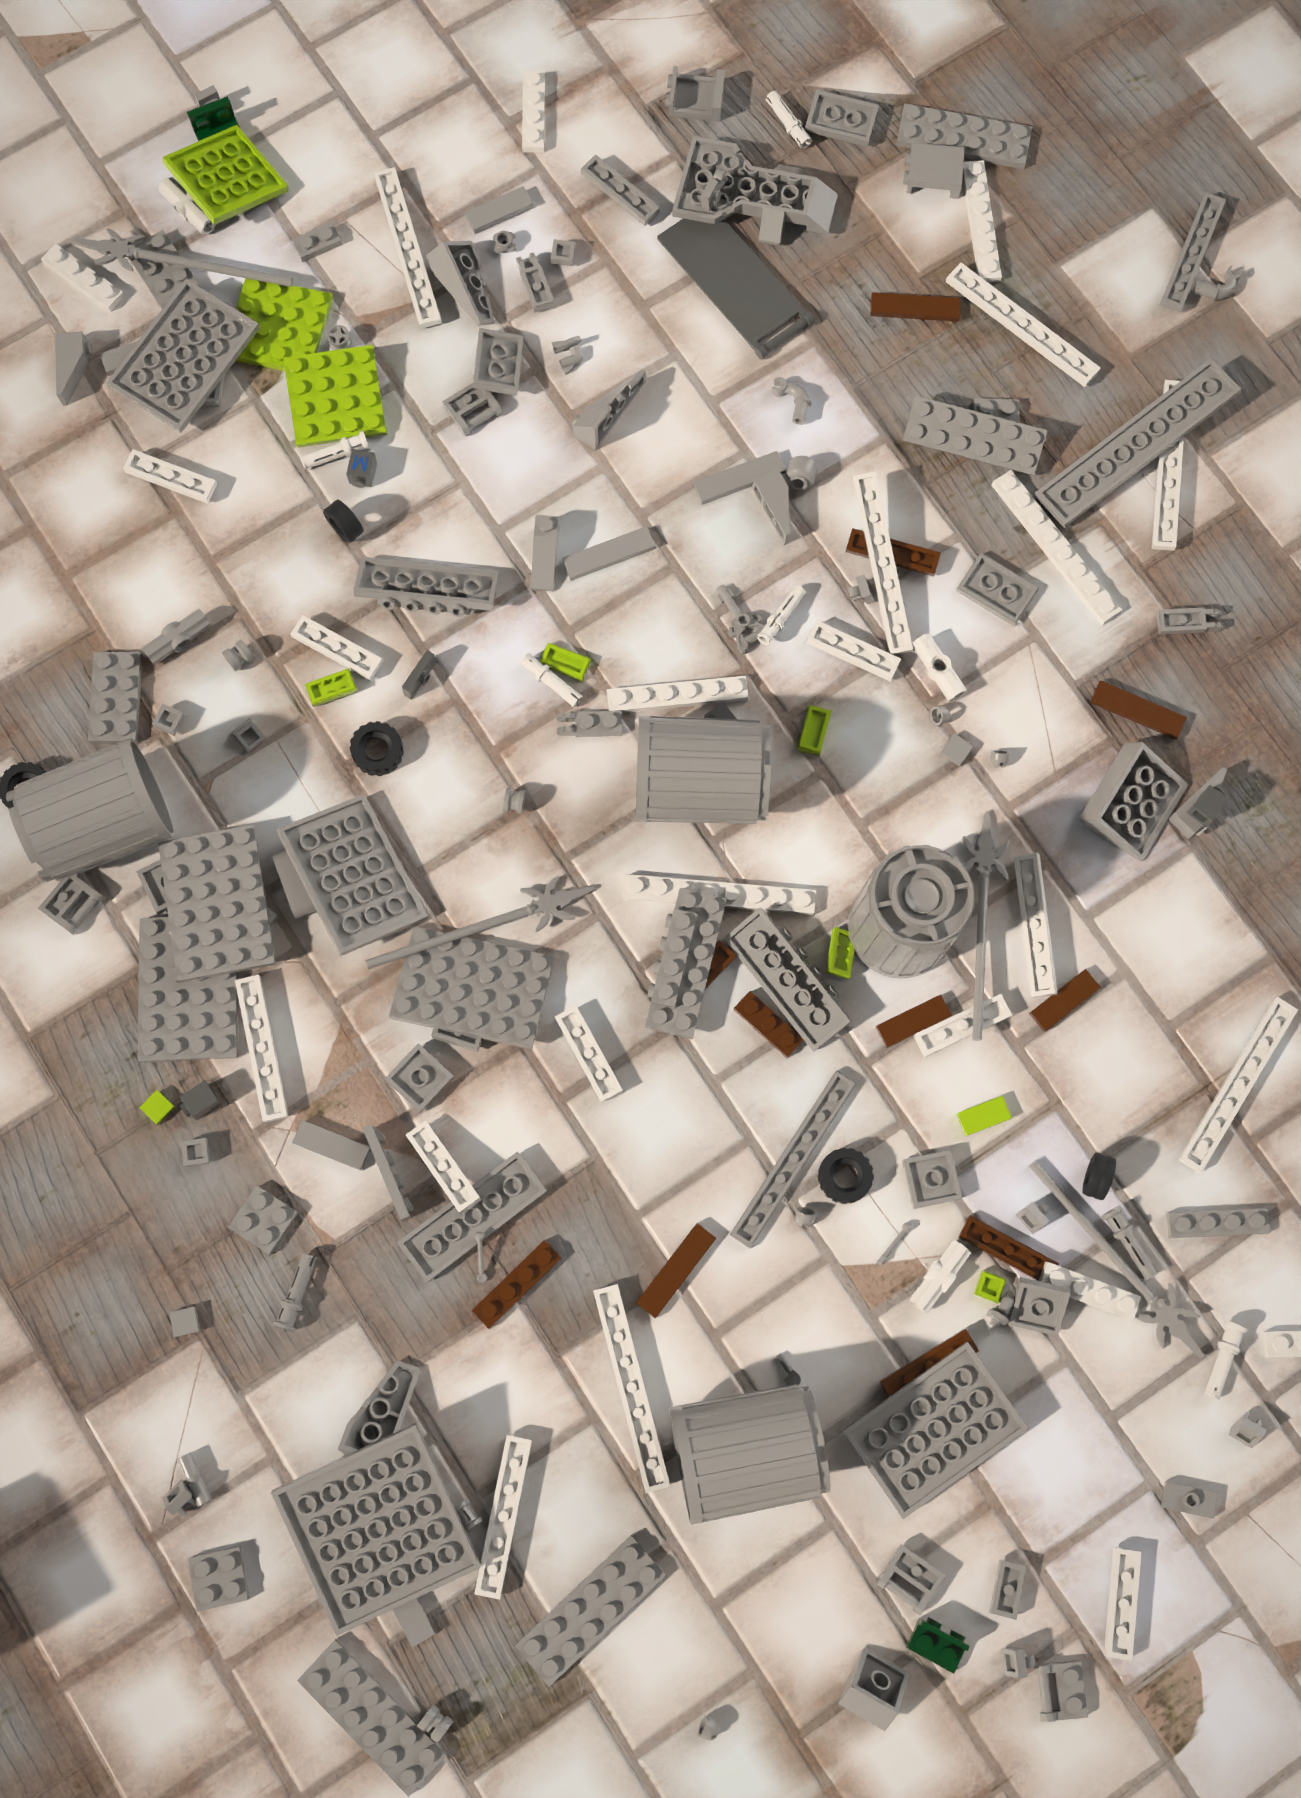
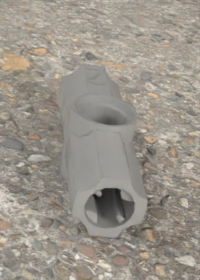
(176, 637)

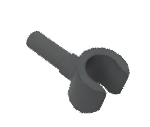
(793, 1377)

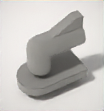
(569, 362)
(1006, 1303)

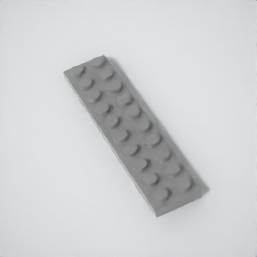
(1137, 442)

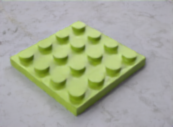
(225, 174)
(288, 321)
(334, 395)

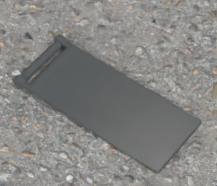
(735, 281)

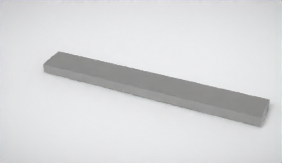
(792, 1159)

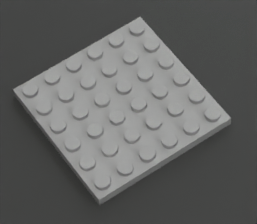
(376, 1529)

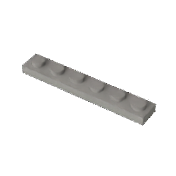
(1192, 252)

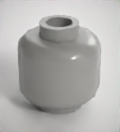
(801, 472)

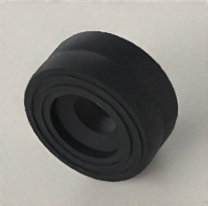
(343, 521)
(1099, 1176)

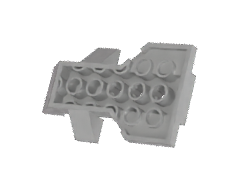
(771, 194)

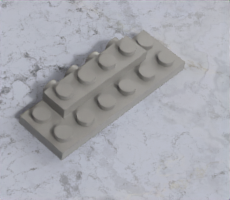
(426, 586)
(684, 963)
(788, 978)

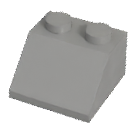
(874, 1689)

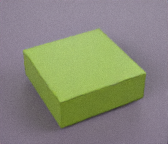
(157, 1107)
(990, 1287)

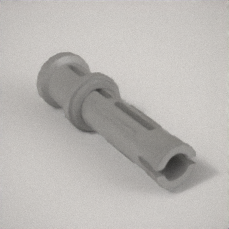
(1122, 1230)
(292, 1303)

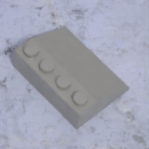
(1133, 800)

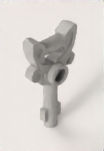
(741, 621)

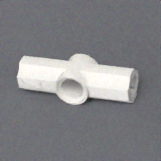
(185, 205)
(932, 655)
(940, 1276)

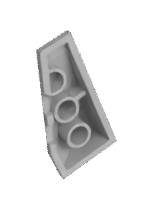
(458, 269)
(601, 416)
(382, 1410)

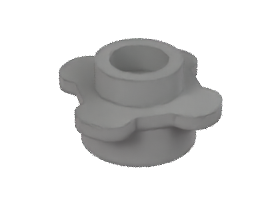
(504, 236)

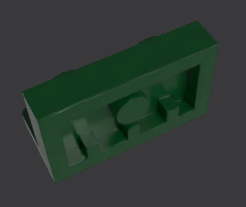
(212, 118)
(937, 1645)

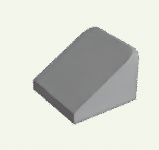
(248, 735)

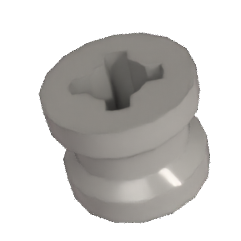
(336, 334)
(514, 800)

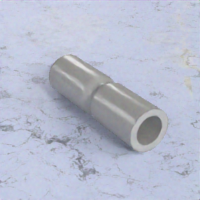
(192, 1475)

